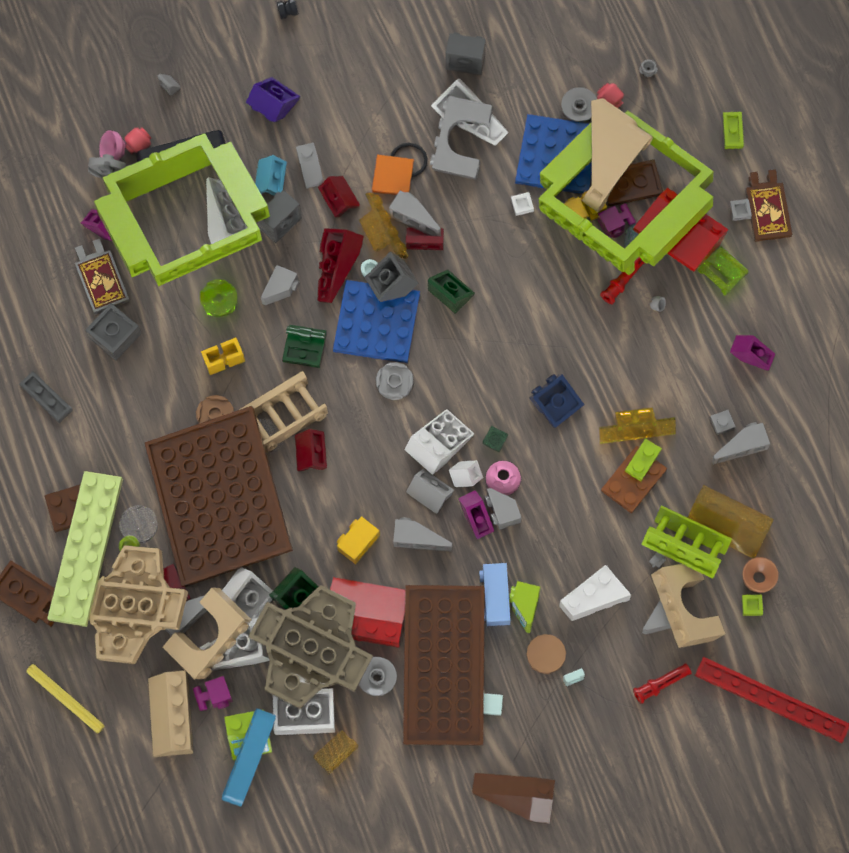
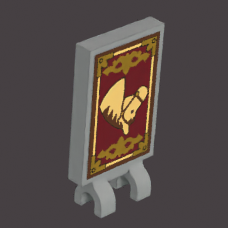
(100, 278)

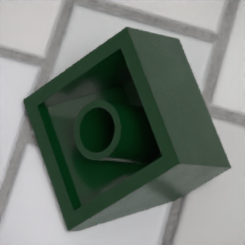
(293, 589)

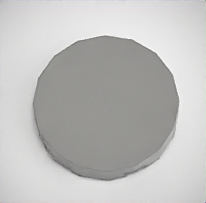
(394, 381)

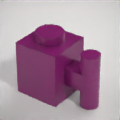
(613, 222)
(216, 691)

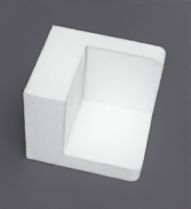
(465, 473)

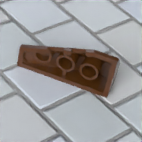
(517, 794)

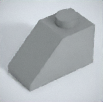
(309, 165)
(280, 285)
(657, 621)

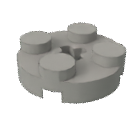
(104, 165)

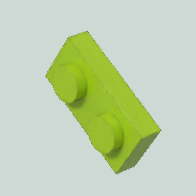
(733, 130)
(643, 460)

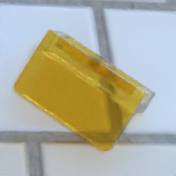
(335, 751)

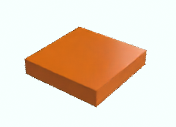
(392, 174)

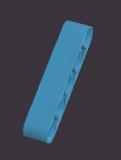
(248, 757)

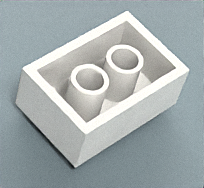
(313, 717)

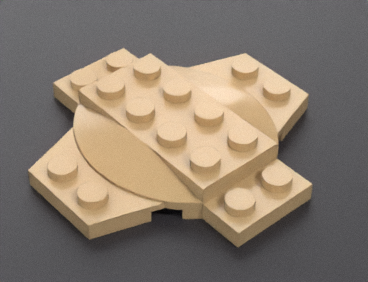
(134, 605)

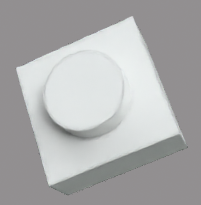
(522, 204)

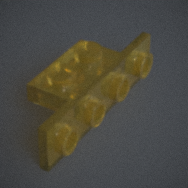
(380, 229)
(636, 425)

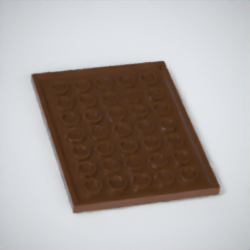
(218, 496)

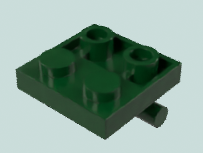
(304, 346)

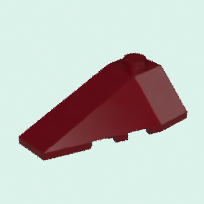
(339, 253)

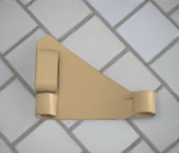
(614, 147)

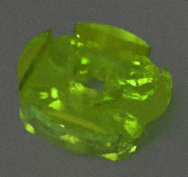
(210, 292)

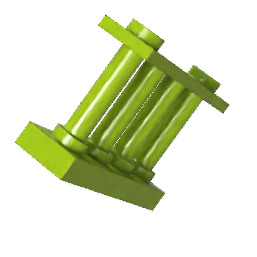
(682, 552)

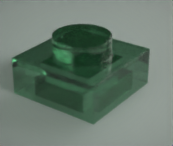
(495, 439)

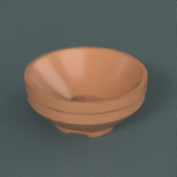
(763, 566)

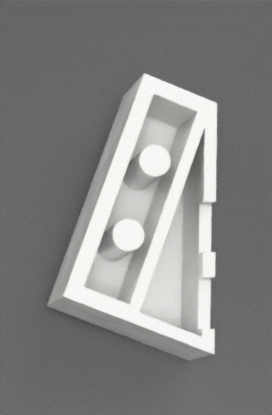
(594, 594)

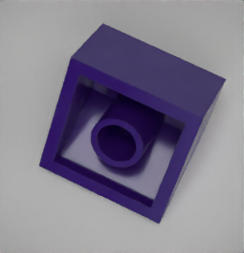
(272, 99)

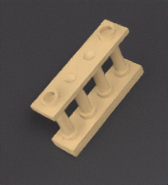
(281, 394)

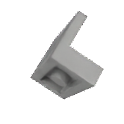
(429, 490)

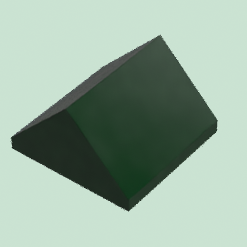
(449, 290)

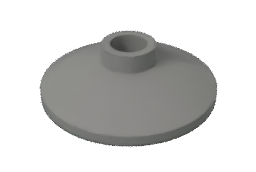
(578, 97)
(388, 674)

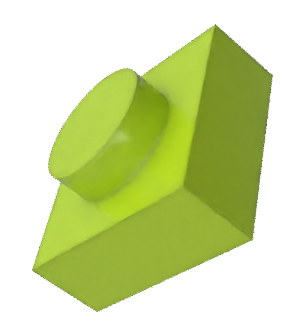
(752, 605)

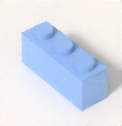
(495, 594)

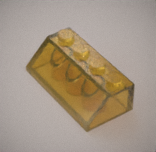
(732, 519)

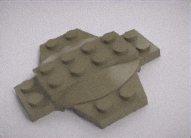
(310, 647)

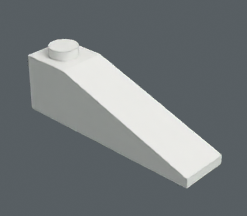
(493, 133)
(221, 213)
(243, 653)

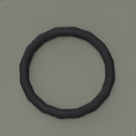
(419, 148)

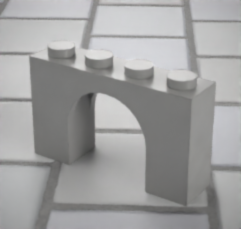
(456, 112)

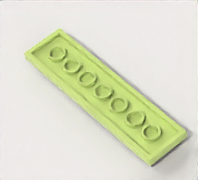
(85, 549)

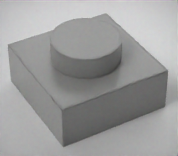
(740, 210)
(722, 422)

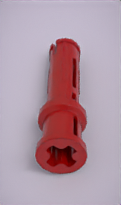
(618, 285)
(653, 687)

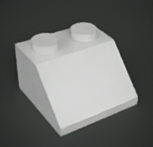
(248, 592)

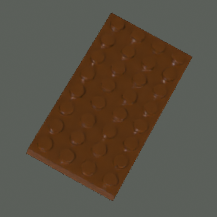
(444, 665)

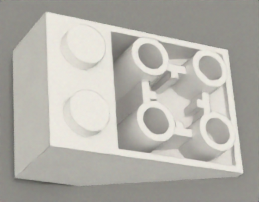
(438, 441)

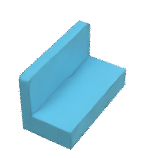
(270, 175)

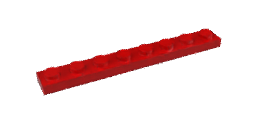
(772, 700)

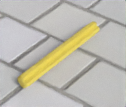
(65, 698)

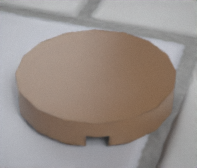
(212, 408)
(546, 654)

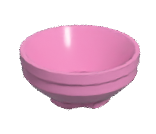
(112, 144)
(503, 486)

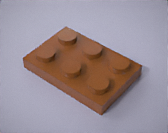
(628, 490)

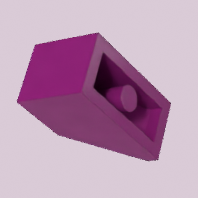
(94, 223)
(752, 351)
(476, 514)

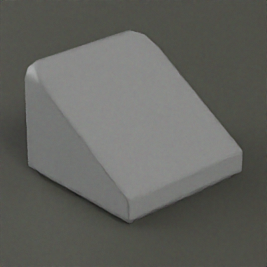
(168, 84)

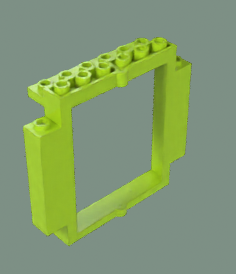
(165, 168)
(659, 234)

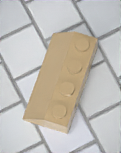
(170, 714)

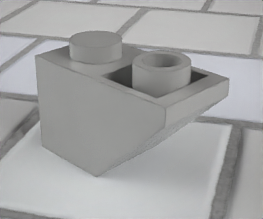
(504, 509)

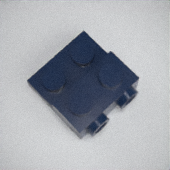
(556, 400)

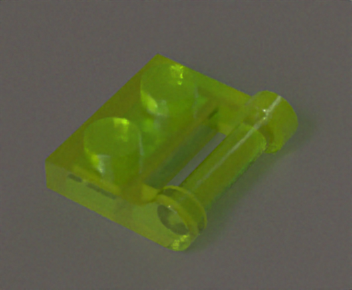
(727, 266)

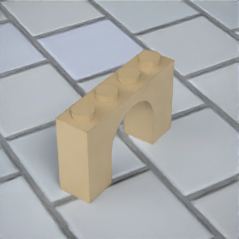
(231, 624)
(685, 627)

